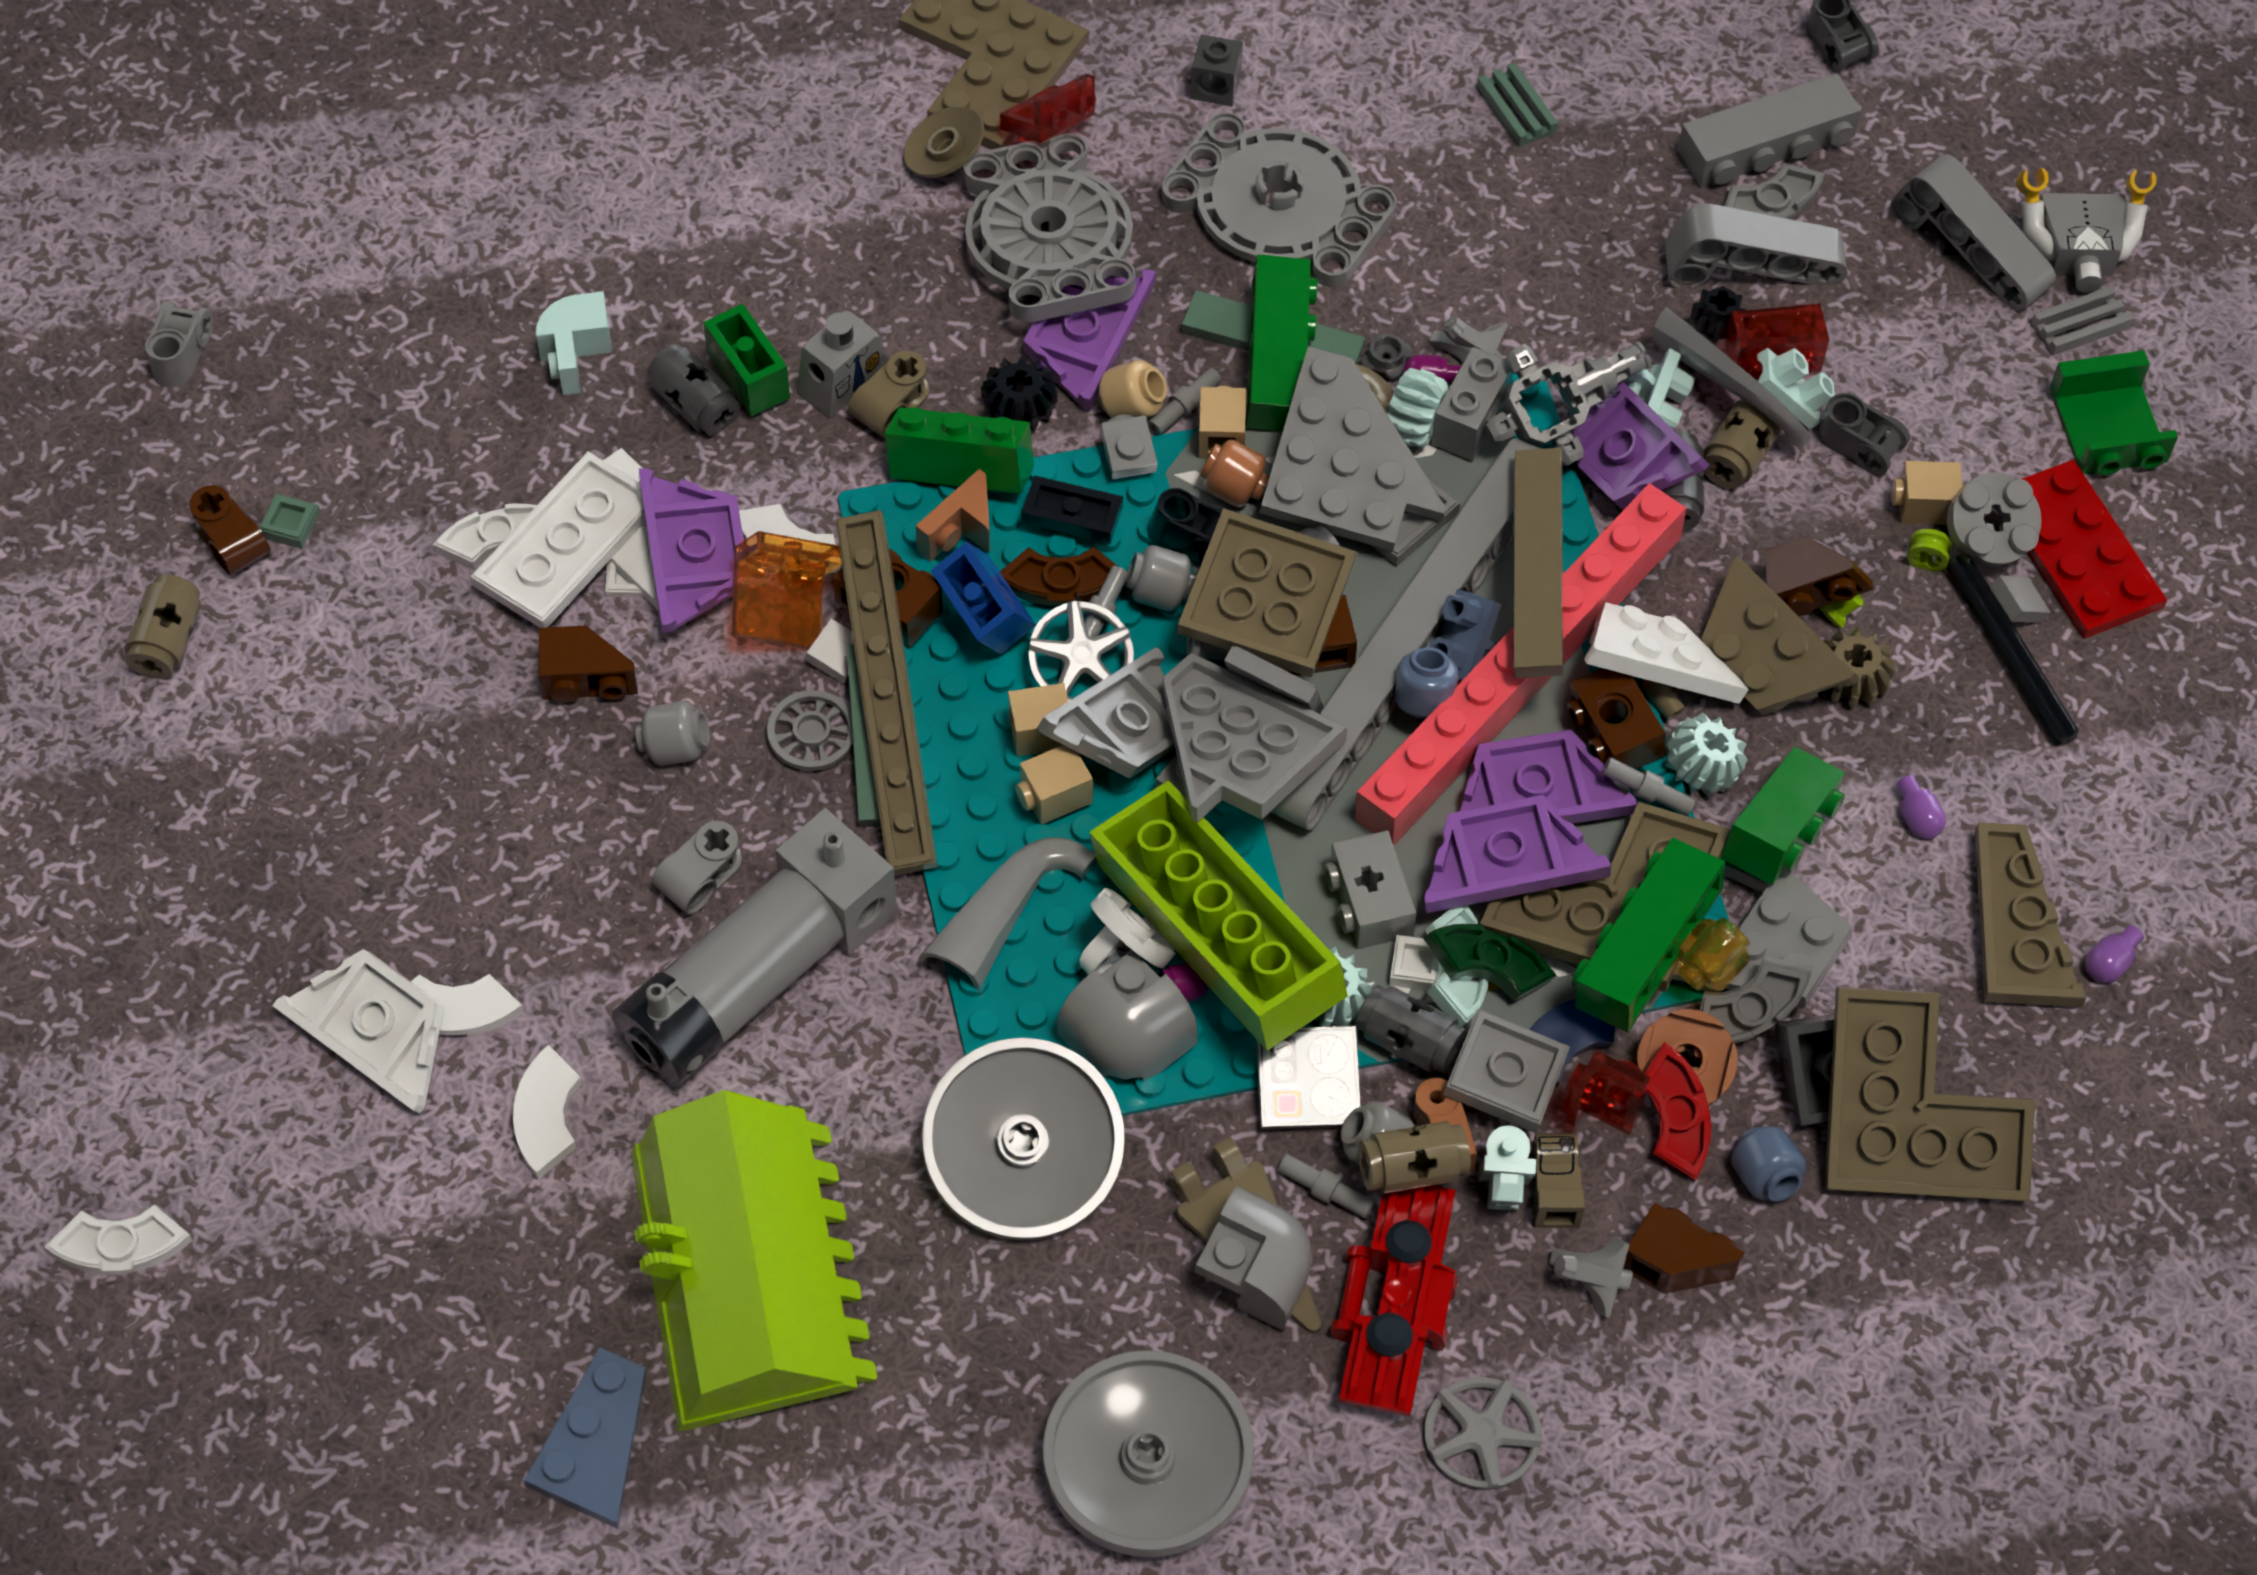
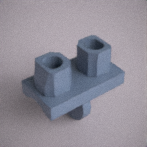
(1467, 629)

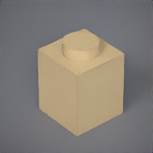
(1221, 417)
(1926, 491)
(1027, 710)
(1054, 784)

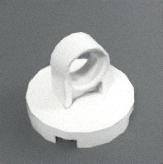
(1122, 933)

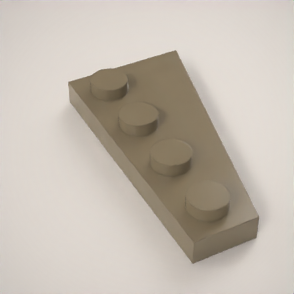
(2018, 925)

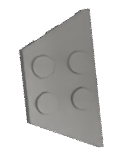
(1118, 719)

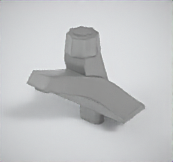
(1460, 338)
(1598, 1271)

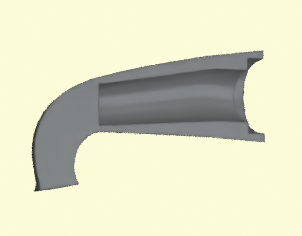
(1707, 359)
(985, 921)

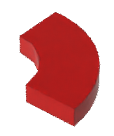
(1681, 1112)

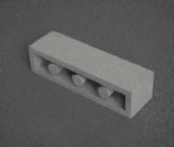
(1769, 130)

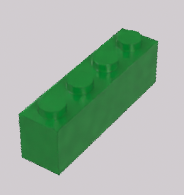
(1277, 337)
(1647, 935)

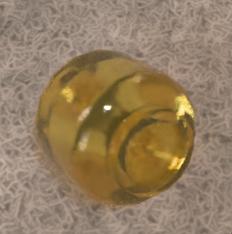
(1713, 954)

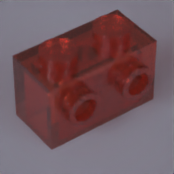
(1780, 331)

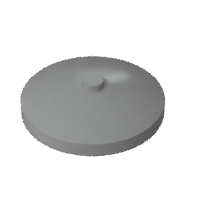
(1022, 1139)
(1148, 1453)

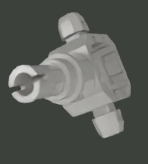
(1579, 386)

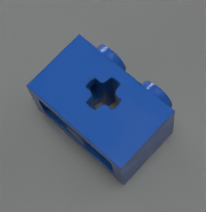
(983, 598)

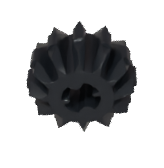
(1019, 392)

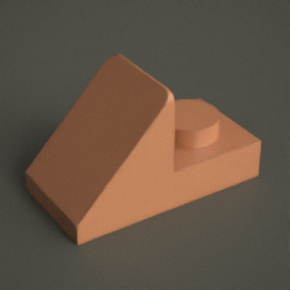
(959, 514)

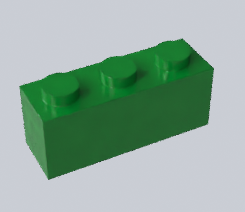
(955, 445)
(1785, 816)

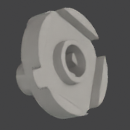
(2012, 500)

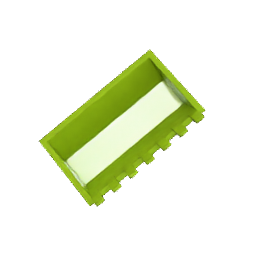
(745, 1259)

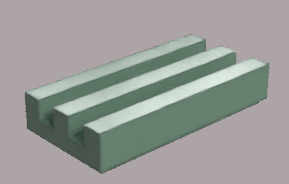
(1530, 96)

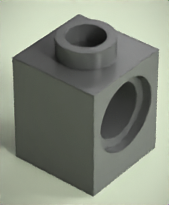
(1216, 70)

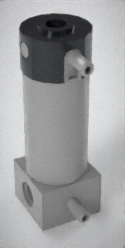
(824, 896)

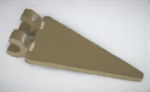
(1203, 1207)

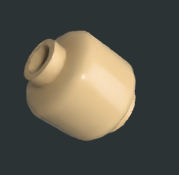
(1132, 389)

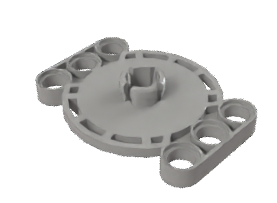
(1303, 220)
(1079, 235)

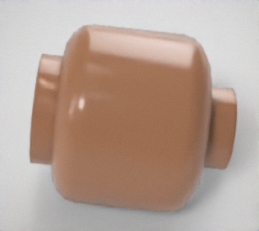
(1234, 473)

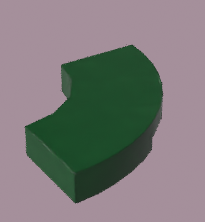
(1488, 955)

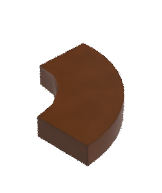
(1057, 580)

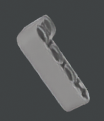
(1977, 229)
(1754, 244)

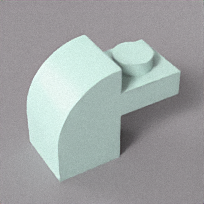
(571, 330)

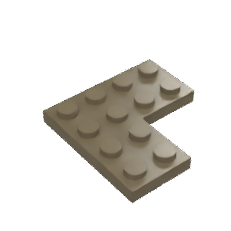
(1007, 49)
(1570, 917)
(1891, 1126)

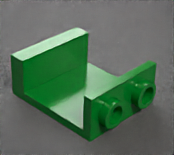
(2109, 413)

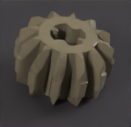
(1868, 662)

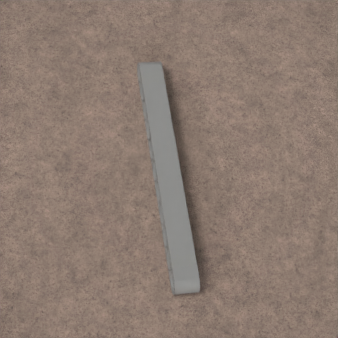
(1367, 692)

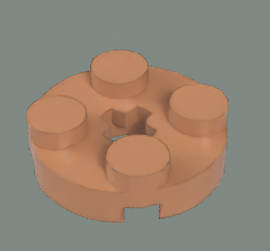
(1704, 1034)

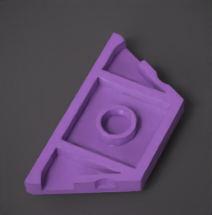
(1086, 342)
(1631, 447)
(689, 546)
(1546, 766)
(1509, 853)

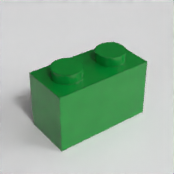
(746, 360)

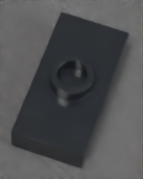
(1072, 509)

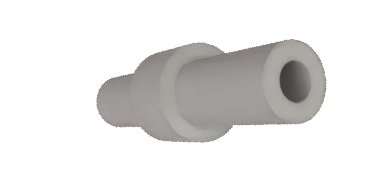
(1183, 402)
(1106, 599)
(1648, 786)
(1326, 1186)

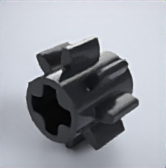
(1715, 311)

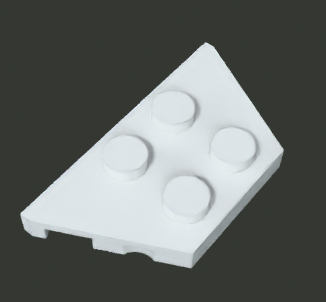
(1659, 652)
(373, 1023)

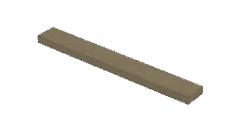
(886, 693)

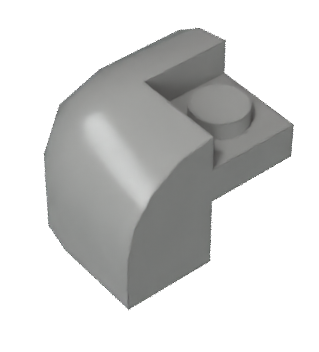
(1128, 1020)
(1259, 1255)

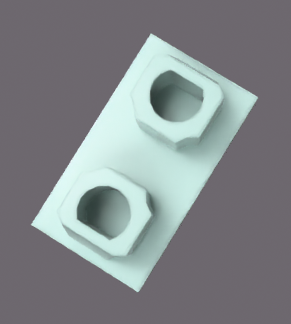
(1785, 380)
(1663, 381)
(1506, 1167)

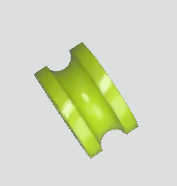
(1929, 550)

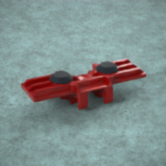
(1413, 1305)

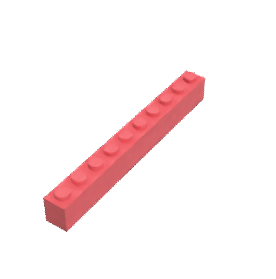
(1490, 692)

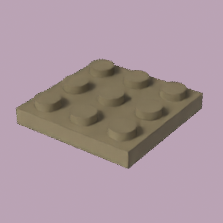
(1267, 592)

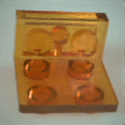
(780, 588)

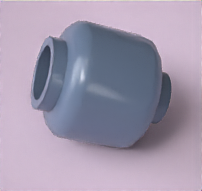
(1424, 681)
(1769, 1163)

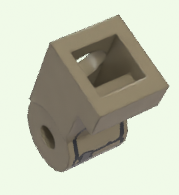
(1557, 1181)

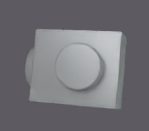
(1128, 446)

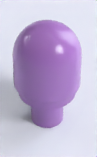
(1920, 809)
(2113, 955)

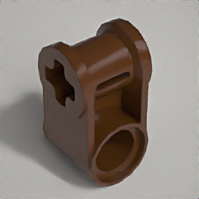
(226, 529)

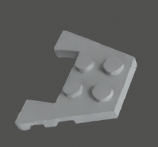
(1789, 926)

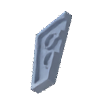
(592, 1442)

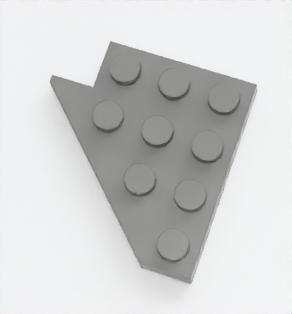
(1345, 459)
(1241, 739)

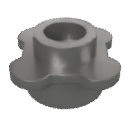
(1387, 345)

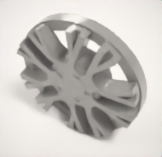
(810, 731)

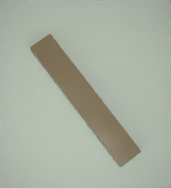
(1538, 563)

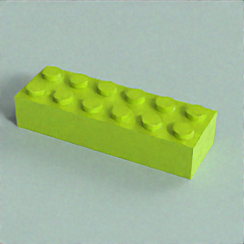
(1219, 915)

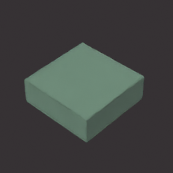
(289, 521)

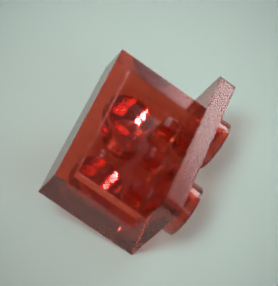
(1051, 110)
(1607, 1091)

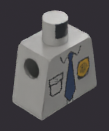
(838, 362)

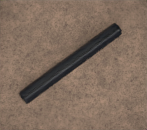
(2012, 650)

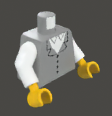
(2083, 231)

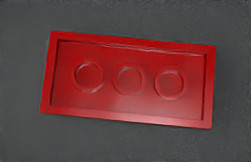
(2088, 555)

